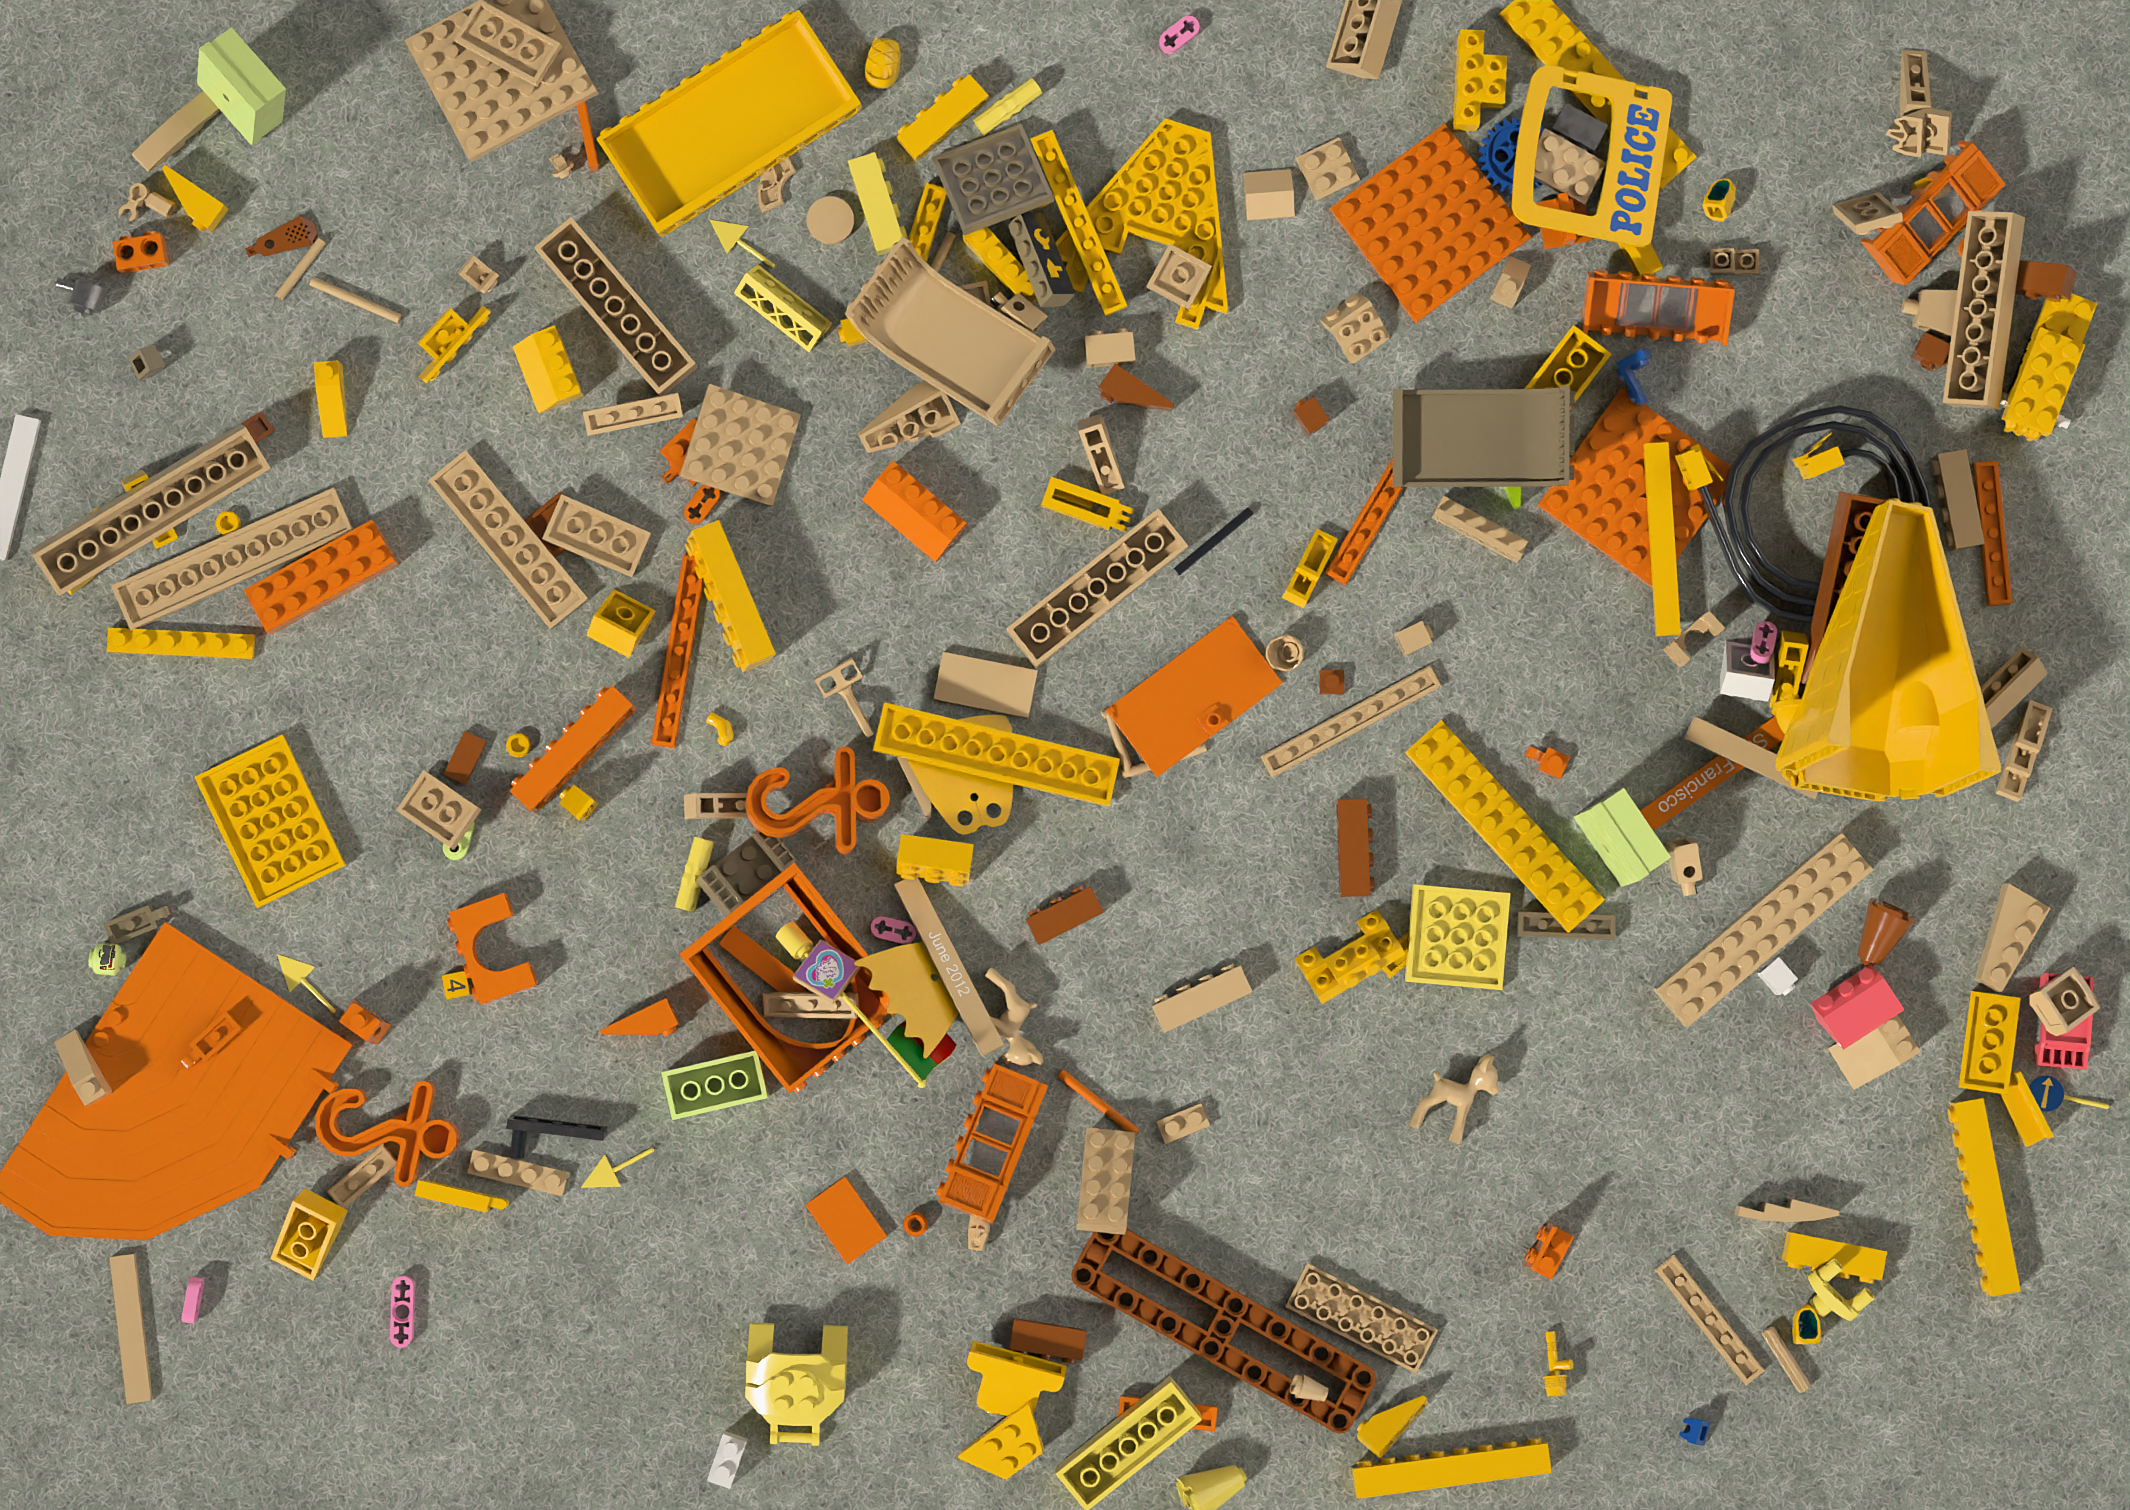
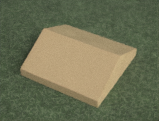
(1269, 194)

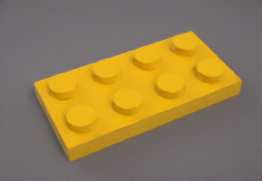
(1989, 1042)

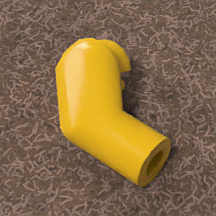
(724, 728)

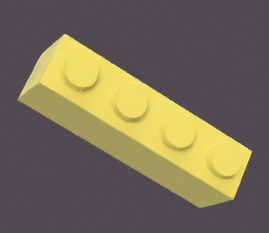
(876, 202)

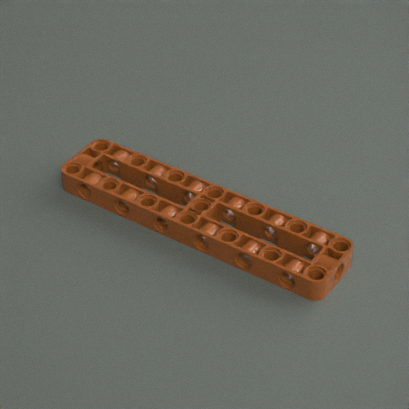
(1250, 1314)

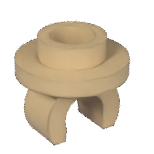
(562, 167)

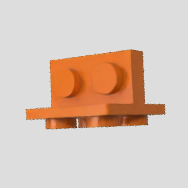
(1555, 238)

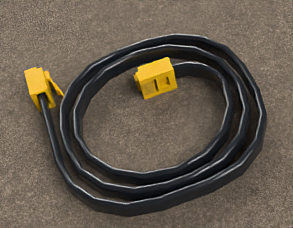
(1696, 475)

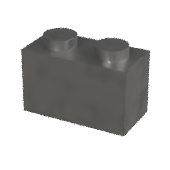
(1579, 128)

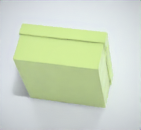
(241, 85)
(1622, 837)

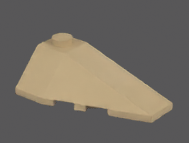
(914, 415)

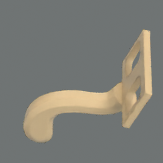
(844, 688)

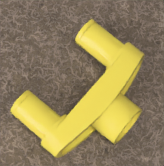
(1829, 1299)

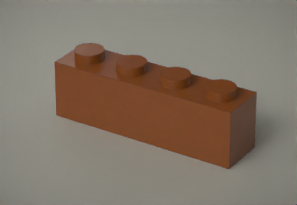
(1353, 847)

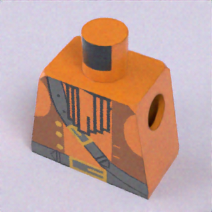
(364, 1022)

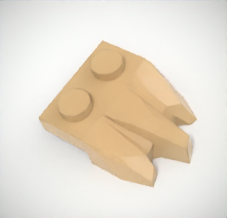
(1922, 132)

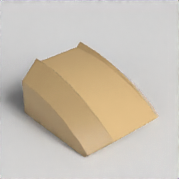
(2064, 1002)

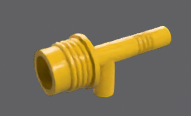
(1555, 1383)

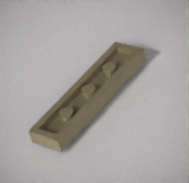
(1546, 926)

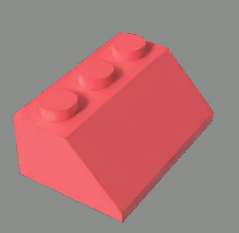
(1856, 1007)

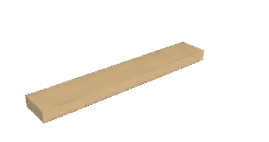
(1738, 751)
(1709, 1319)
(131, 1328)

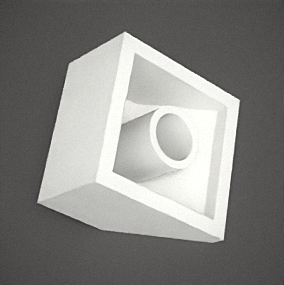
(1743, 676)

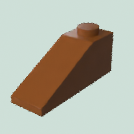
(1129, 390)

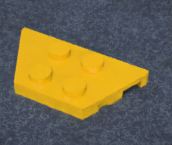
(1007, 1444)

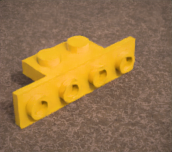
(446, 337)

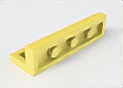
(784, 303)

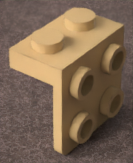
(1356, 327)

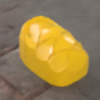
(882, 63)

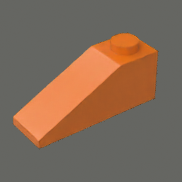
(652, 1020)

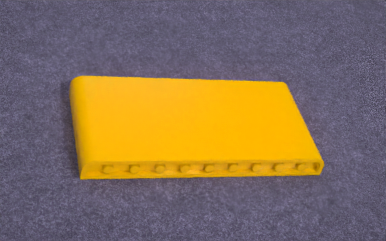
(729, 123)

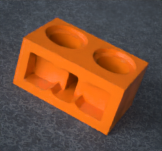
(141, 259)

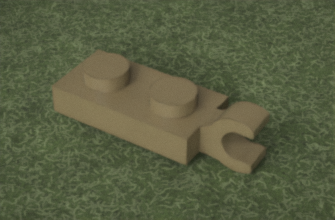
(135, 923)

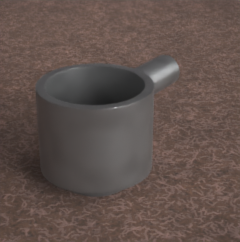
(85, 295)

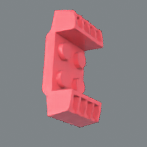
(2065, 1048)

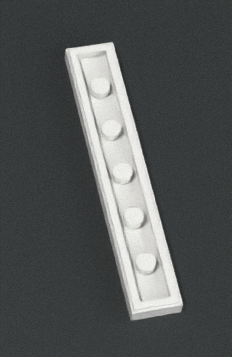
(14, 477)

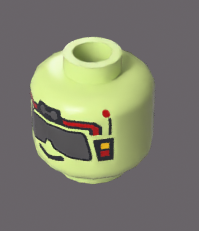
(107, 959)

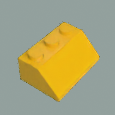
(547, 369)

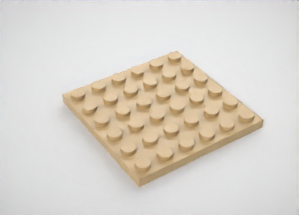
(486, 101)

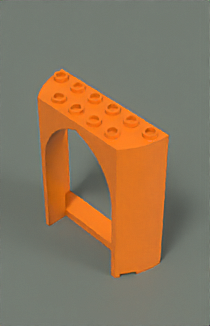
(788, 1058)

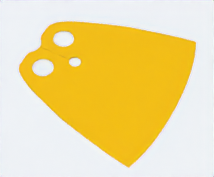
(951, 789)

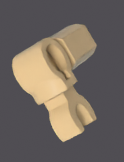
(139, 195)

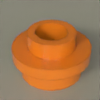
(907, 1224)

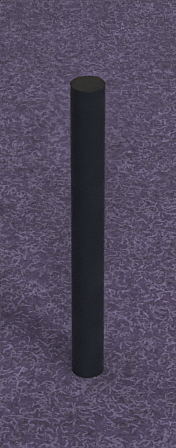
(1213, 541)

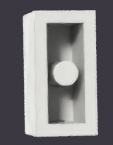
(727, 1459)

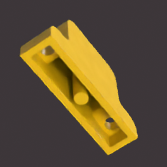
(1011, 1377)

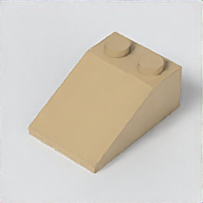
(1875, 1053)

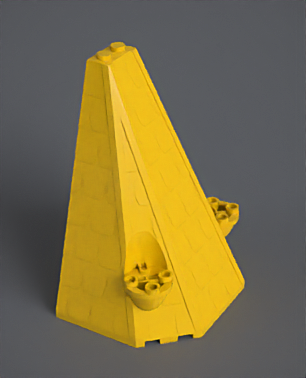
(1894, 678)

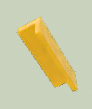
(1641, 259)
(2025, 1111)

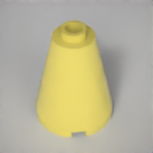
(1210, 1488)

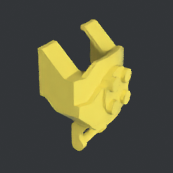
(795, 1386)

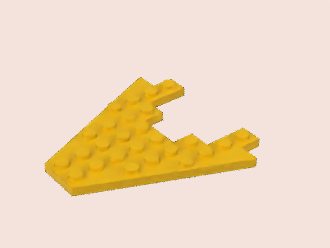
(1165, 197)

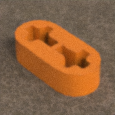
(706, 507)

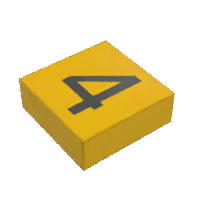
(456, 985)

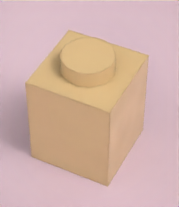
(1414, 638)

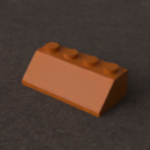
(914, 511)

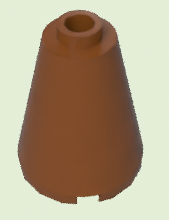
(1882, 931)

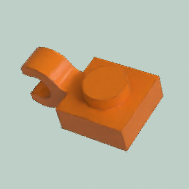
(1550, 761)

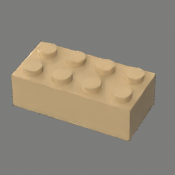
(1105, 1181)

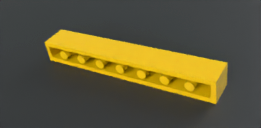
(1984, 1197)
(1451, 1469)

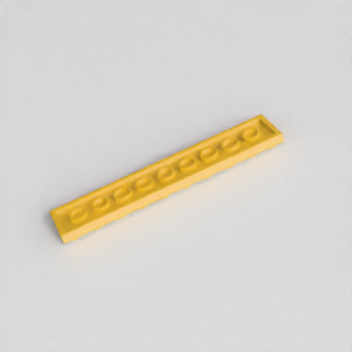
(1563, 45)
(996, 754)
(1504, 826)

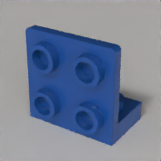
(1625, 373)

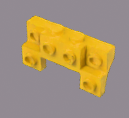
(1354, 961)

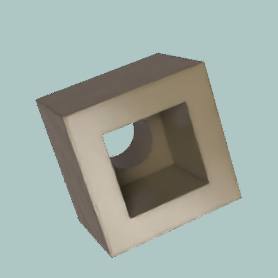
(146, 362)

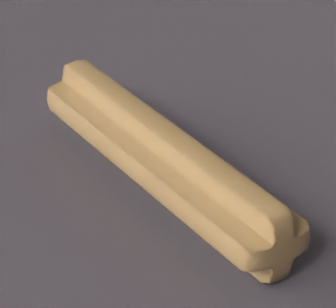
(1786, 1359)

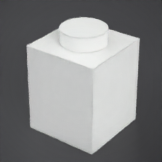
(1778, 976)

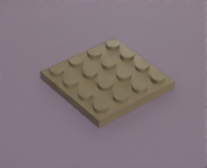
(993, 179)

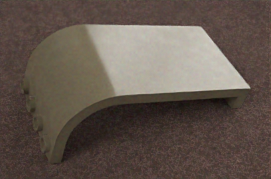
(1482, 437)

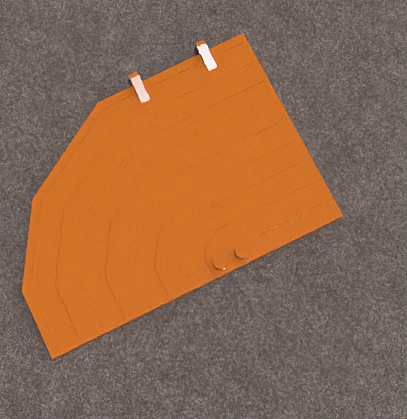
(172, 1134)

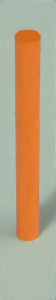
(1097, 1102)

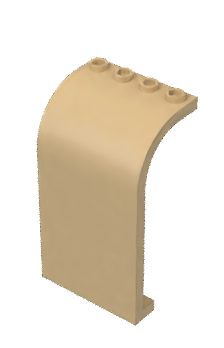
(947, 335)

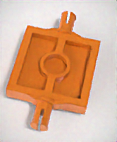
(676, 451)

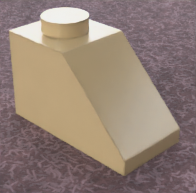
(1510, 282)

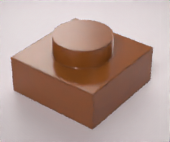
(258, 427)
(1331, 681)

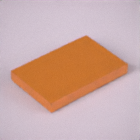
(846, 1220)

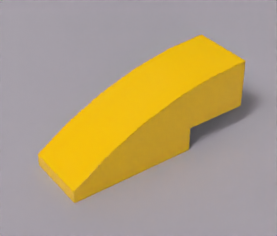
(1309, 568)

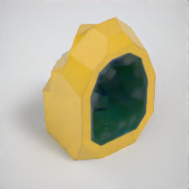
(1719, 199)
(1806, 1326)

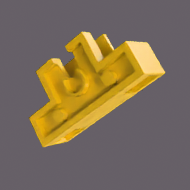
(1478, 80)

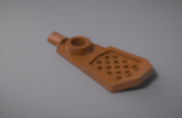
(281, 240)

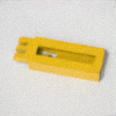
(1078, 501)
(459, 1196)

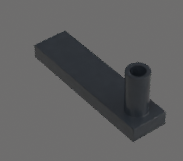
(521, 1125)

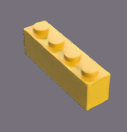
(942, 118)
(1001, 263)
(1817, 1252)

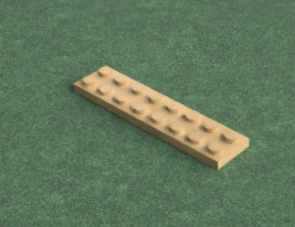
(508, 539)

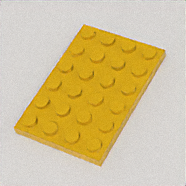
(270, 821)

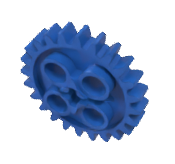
(1501, 142)

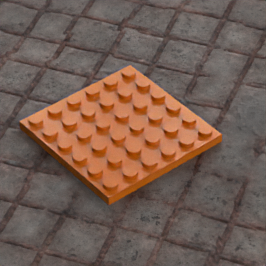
(1430, 223)
(1609, 486)

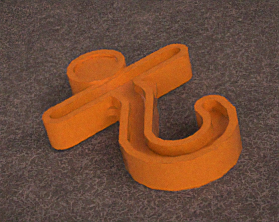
(840, 797)
(410, 1130)

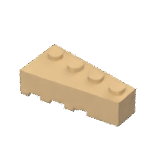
(2010, 934)

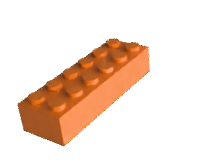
(321, 577)
(572, 749)

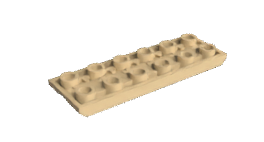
(1361, 1318)

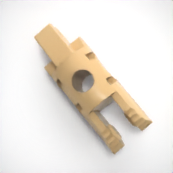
(977, 1233)

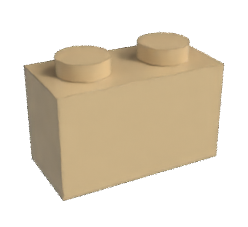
(1109, 348)

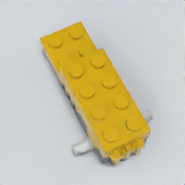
(2046, 369)

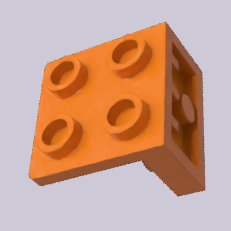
(1548, 1250)

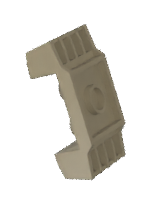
(745, 871)

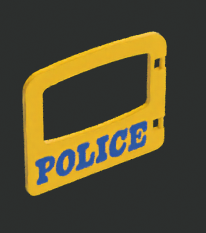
(1633, 163)

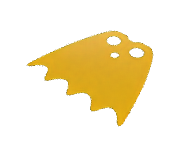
(906, 979)

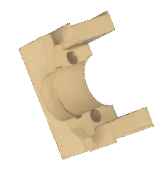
(1703, 624)

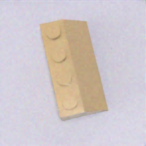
(1363, 37)

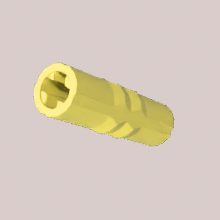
(1007, 106)
(695, 866)

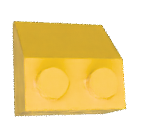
(620, 623)

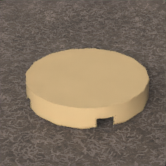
(830, 220)

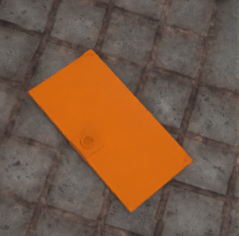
(1194, 696)

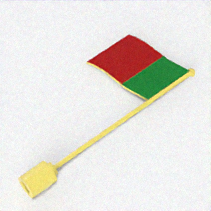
(905, 1049)

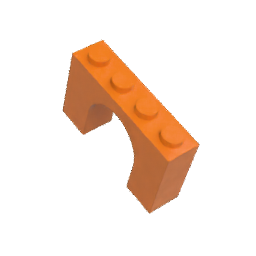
(468, 924)

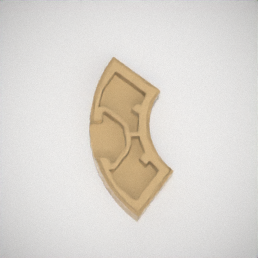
(772, 184)

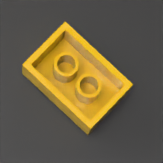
(934, 860)

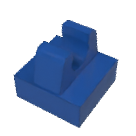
(1698, 1431)

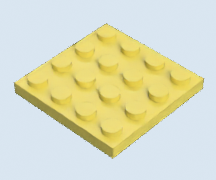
(1457, 937)

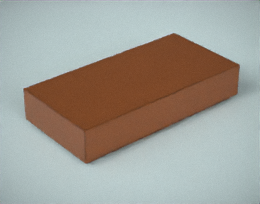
(465, 757)

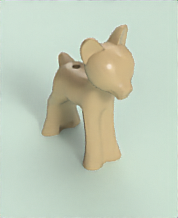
(1021, 1050)
(1461, 1095)

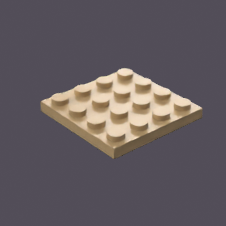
(740, 445)

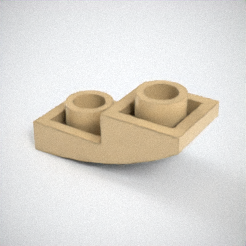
(1735, 261)

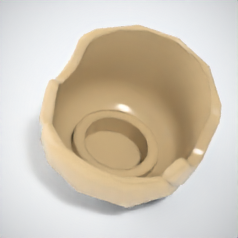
(1290, 647)

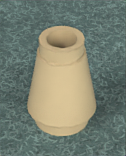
(1307, 1388)

